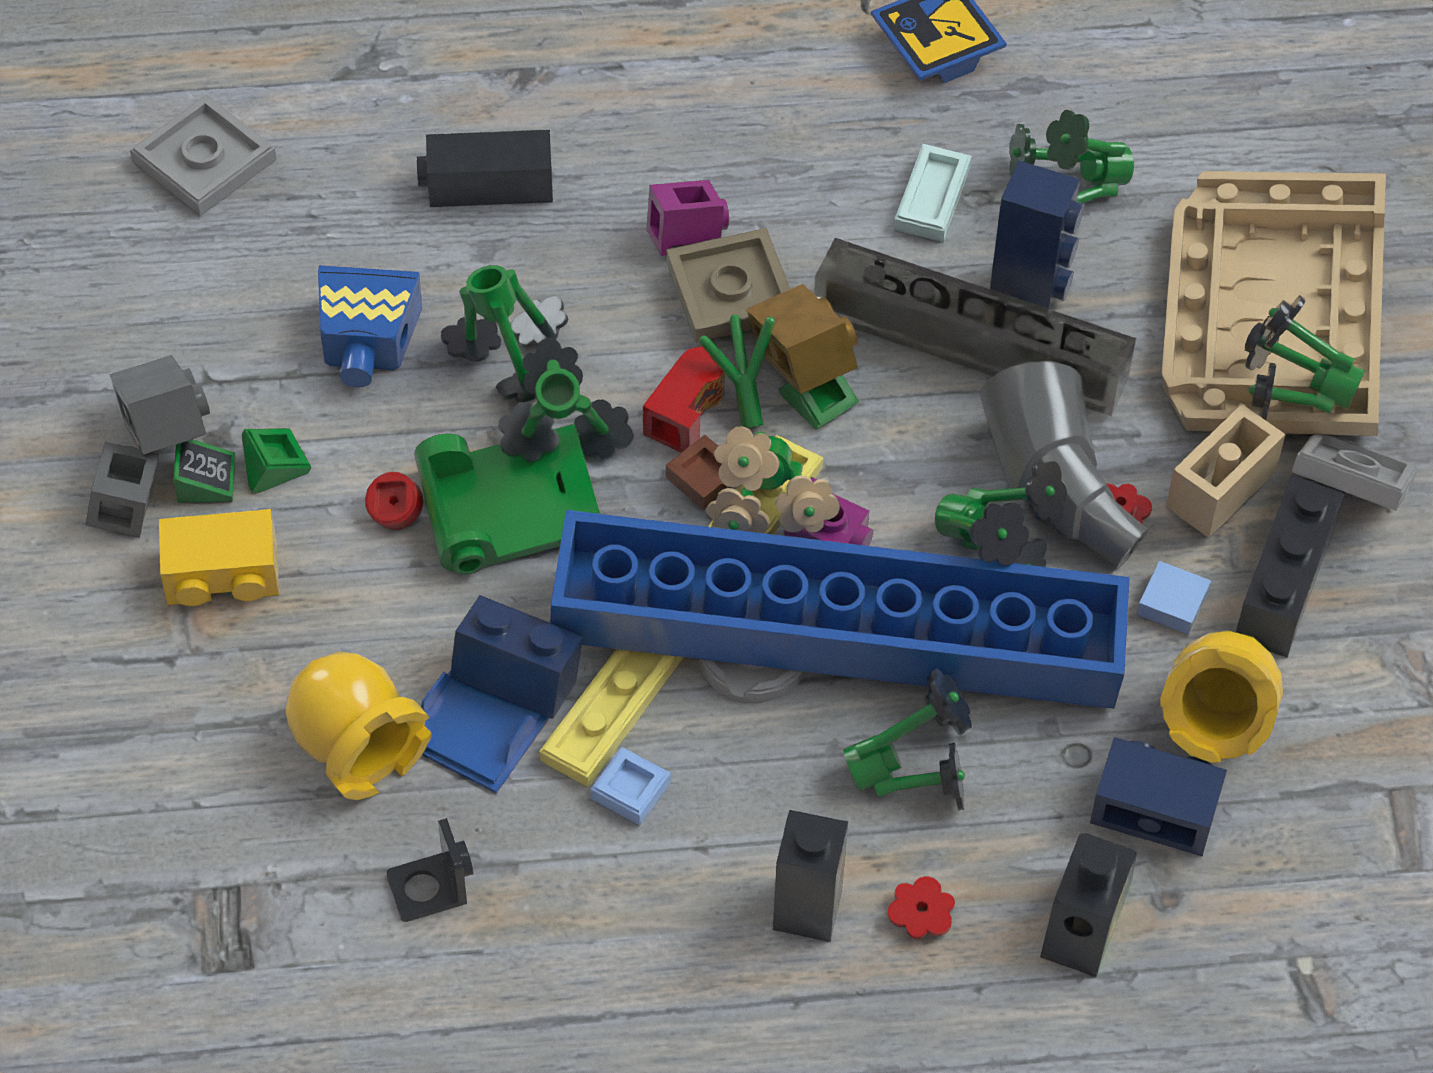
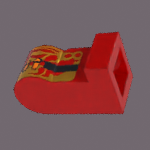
(681, 398)

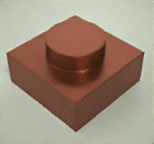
(697, 472)

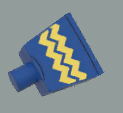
(366, 319)

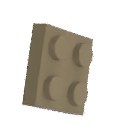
(725, 279)

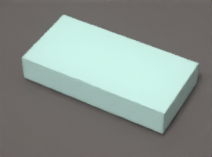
(932, 193)

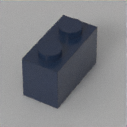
(516, 656)
(1158, 796)

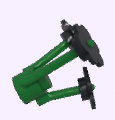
(999, 530)
(876, 758)

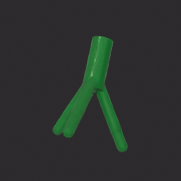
(744, 376)

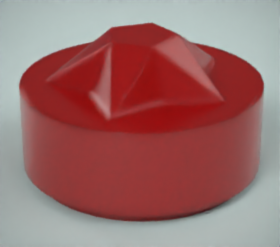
(394, 500)

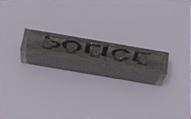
(969, 321)

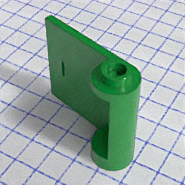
(499, 505)

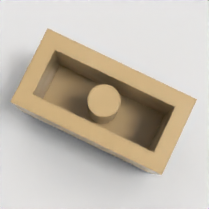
(1225, 470)

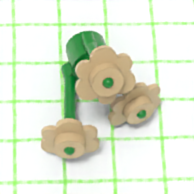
(766, 464)

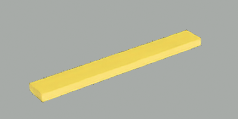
(633, 679)

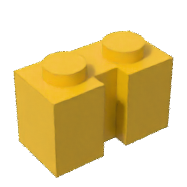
(218, 556)

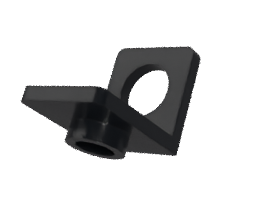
(447, 868)

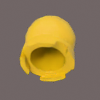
(1222, 696)
(355, 722)

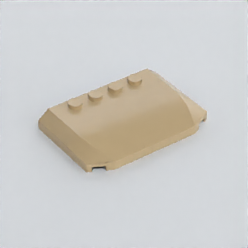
(1246, 248)

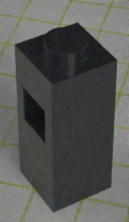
(487, 168)
(809, 875)

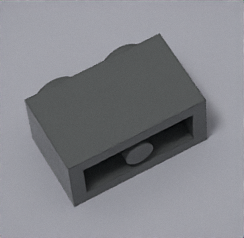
(160, 403)

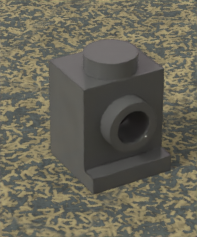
(122, 489)

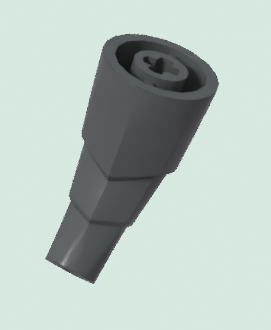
(1041, 417)

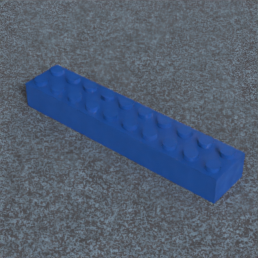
(841, 608)

